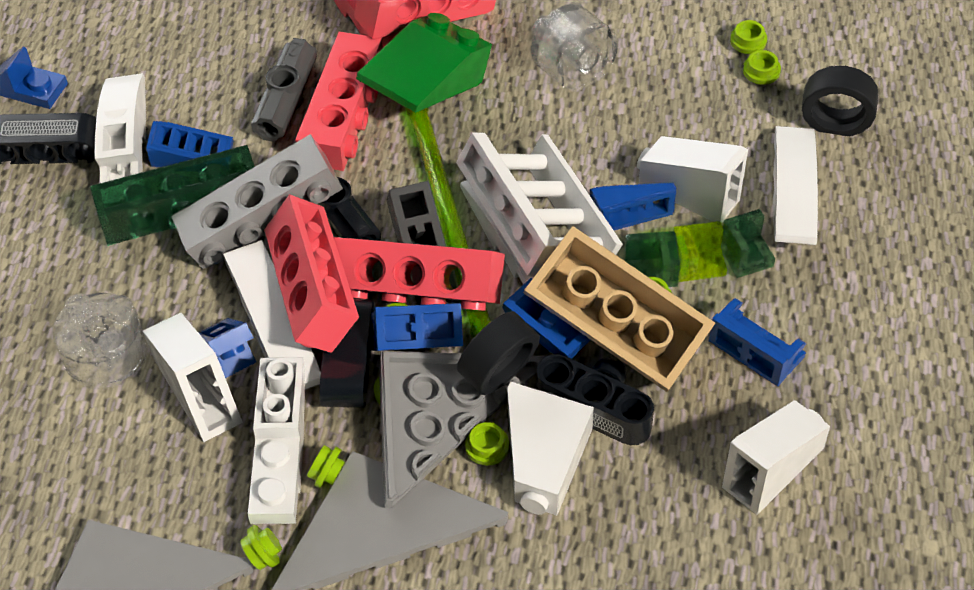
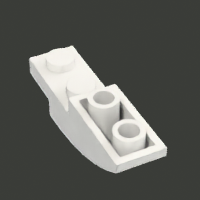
(120, 127)
(278, 441)

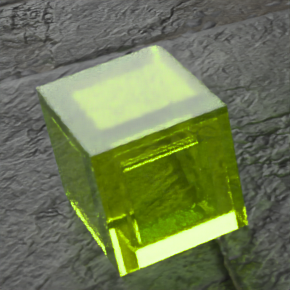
(700, 251)

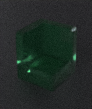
(744, 244)
(654, 255)

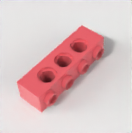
(390, 17)
(341, 100)
(479, 268)
(310, 274)

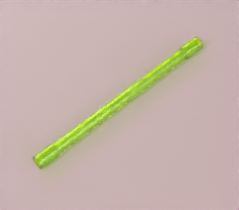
(443, 200)

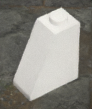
(704, 173)
(193, 375)
(545, 445)
(773, 454)

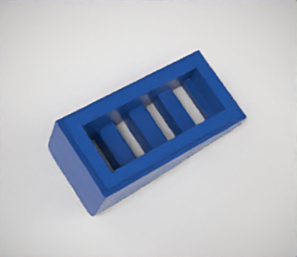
(175, 135)
(634, 204)

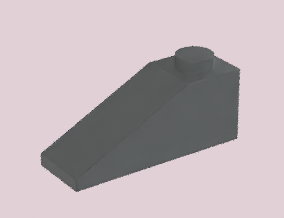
(416, 221)

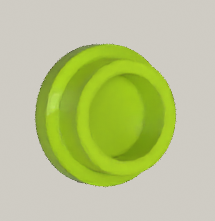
(748, 37)
(762, 67)
(487, 444)
(326, 466)
(261, 547)

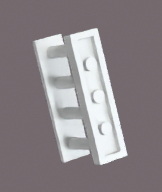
(512, 211)

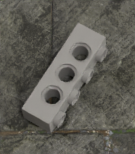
(244, 207)

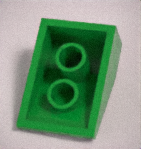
(427, 63)

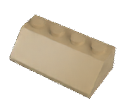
(619, 308)

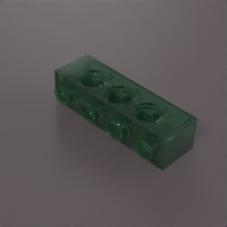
(147, 200)

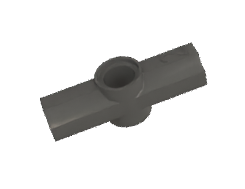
(284, 90)

